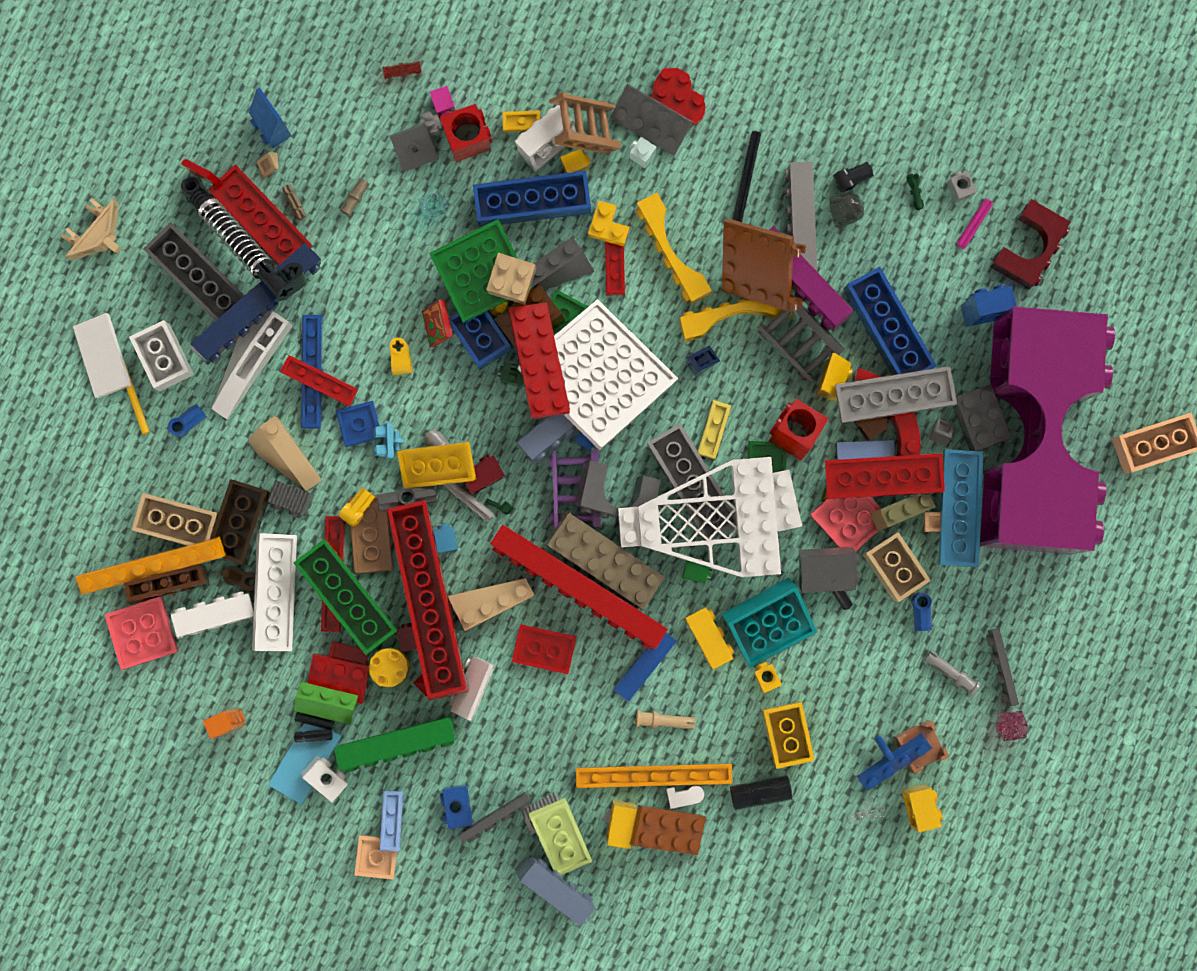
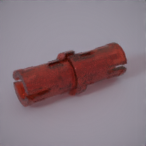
(402, 70)

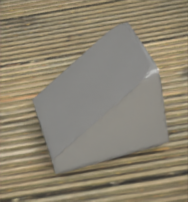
(942, 432)

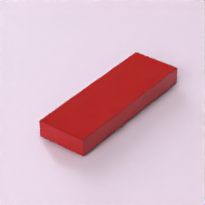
(614, 269)

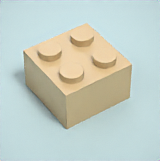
(511, 278)

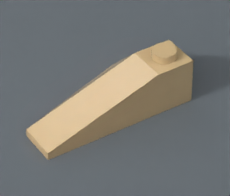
(280, 450)

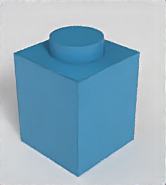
(445, 539)

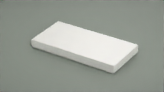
(102, 355)

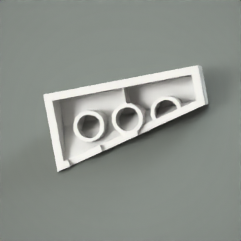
(212, 615)

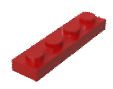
(319, 380)

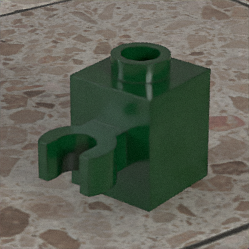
(511, 375)

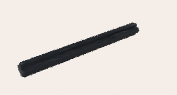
(746, 176)

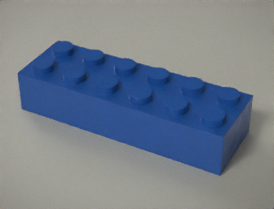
(532, 198)
(888, 324)

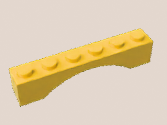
(691, 282)
(697, 324)

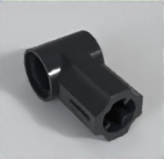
(849, 178)

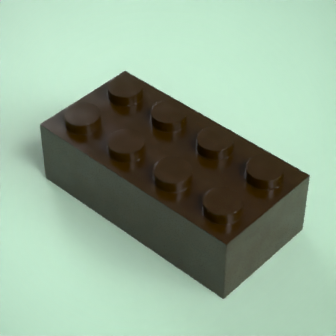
(240, 520)

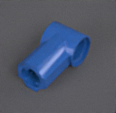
(188, 419)
(922, 614)

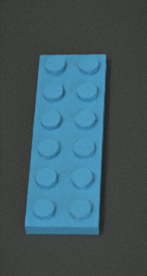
(961, 508)

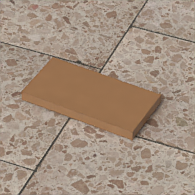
(372, 541)

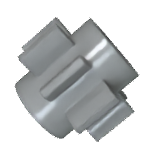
(432, 123)

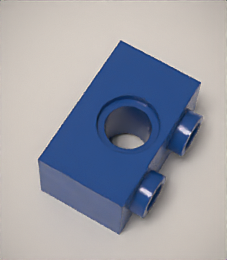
(460, 795)

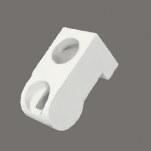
(689, 796)

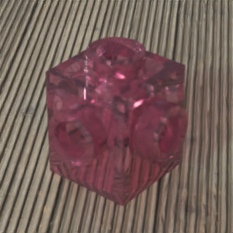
(1012, 726)

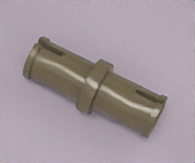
(354, 197)

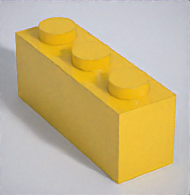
(710, 637)

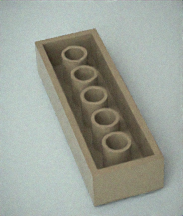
(604, 560)

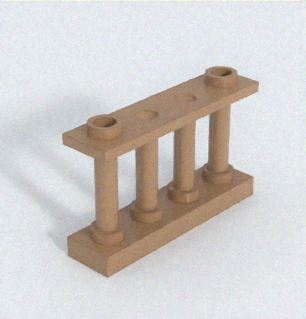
(580, 140)

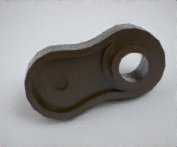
(237, 577)

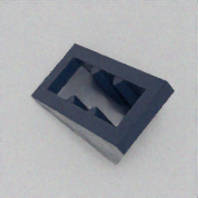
(702, 360)

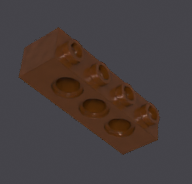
(166, 583)

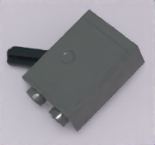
(829, 571)

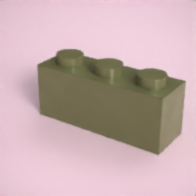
(902, 510)

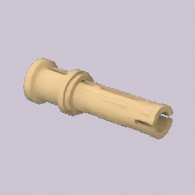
(655, 720)

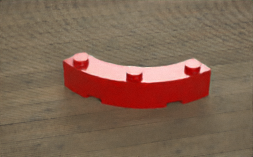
(905, 424)

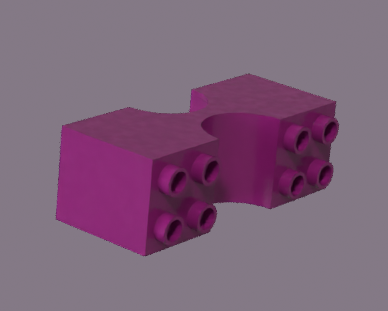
(1041, 368)

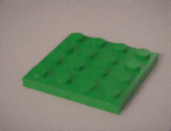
(467, 268)

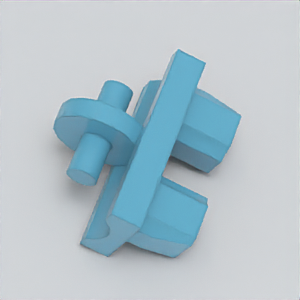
(387, 449)

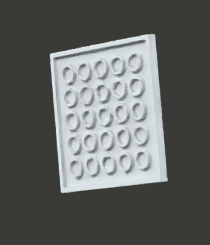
(607, 374)

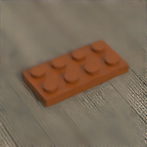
(667, 830)

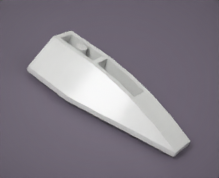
(249, 360)

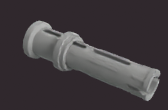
(960, 678)

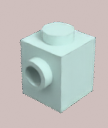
(642, 152)

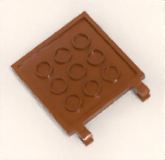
(759, 264)

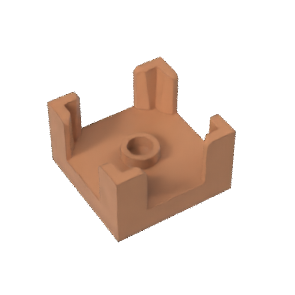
(937, 752)

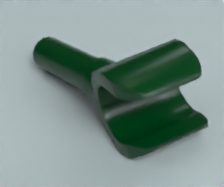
(506, 508)

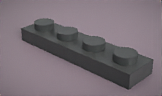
(1004, 674)

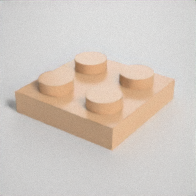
(372, 861)

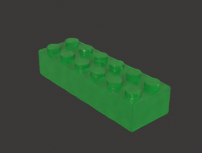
(345, 596)
(395, 743)

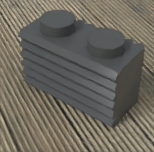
(290, 498)

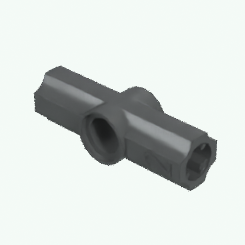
(394, 499)

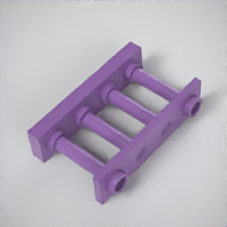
(553, 462)

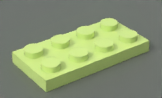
(560, 836)

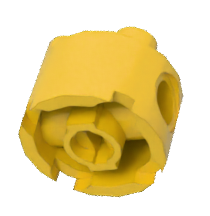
(389, 667)

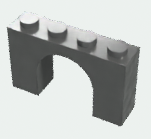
(591, 491)

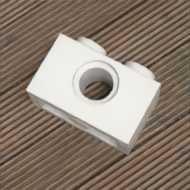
(329, 788)

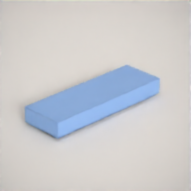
(864, 449)
(391, 821)

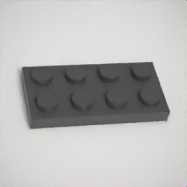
(651, 119)
(489, 821)

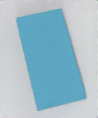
(288, 775)

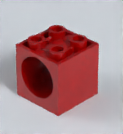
(468, 115)
(810, 419)

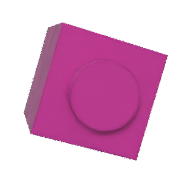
(442, 101)

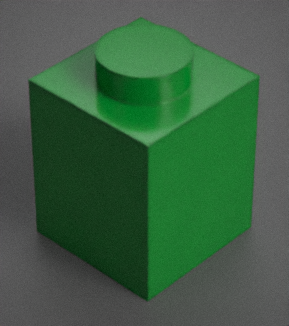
(696, 572)

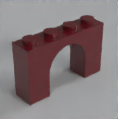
(1051, 229)

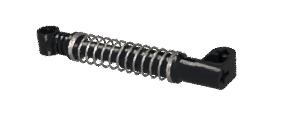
(260, 266)

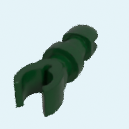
(913, 182)

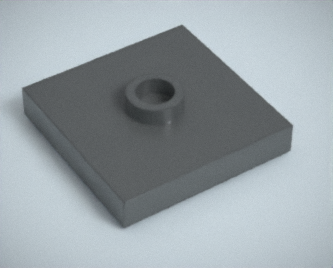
(414, 147)

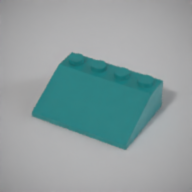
(769, 622)

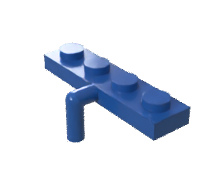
(893, 760)

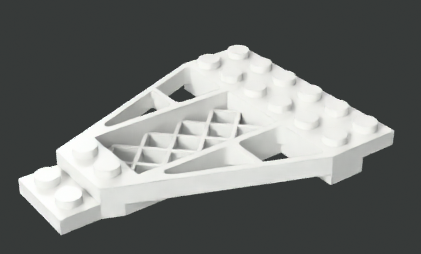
(753, 518)

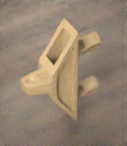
(99, 235)

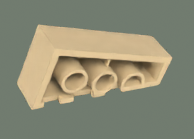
(485, 603)

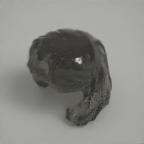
(846, 209)

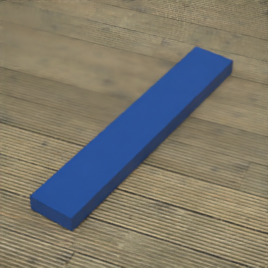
(312, 355)

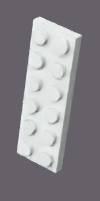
(274, 592)

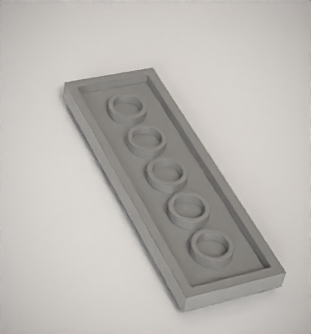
(895, 394)

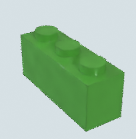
(325, 703)

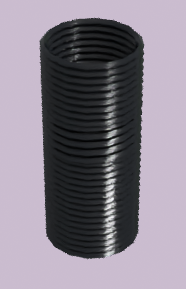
(763, 793)

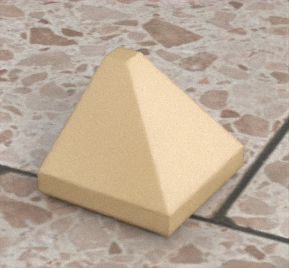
(268, 164)

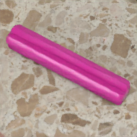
(974, 223)

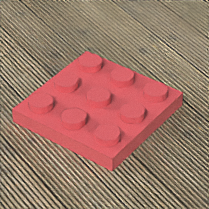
(847, 520)
(141, 633)

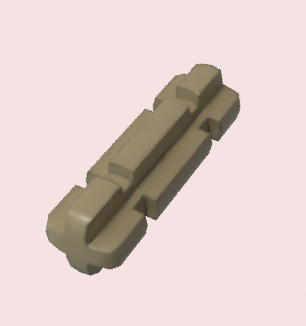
(294, 202)

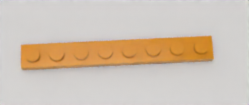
(150, 565)
(653, 775)

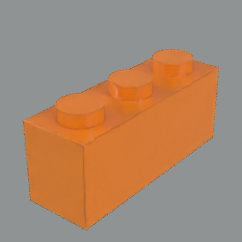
(224, 723)

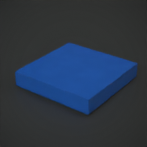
(358, 423)

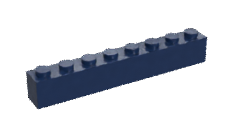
(248, 311)

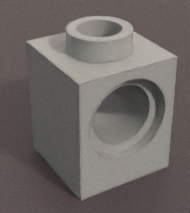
(961, 194)

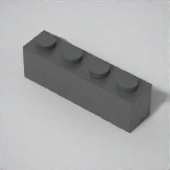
(561, 265)

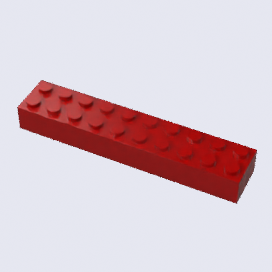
(579, 587)
(427, 600)

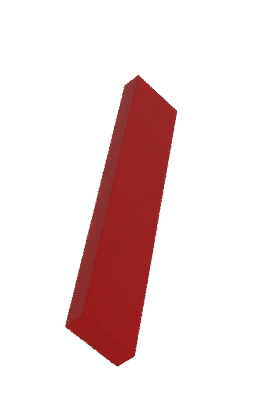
(336, 538)

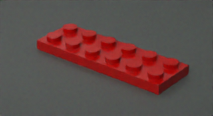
(258, 215)
(539, 361)
(884, 476)

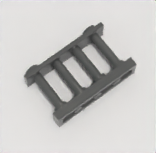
(819, 333)

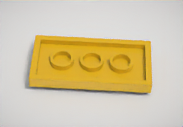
(436, 465)

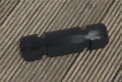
(310, 736)

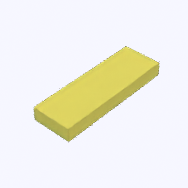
(714, 430)

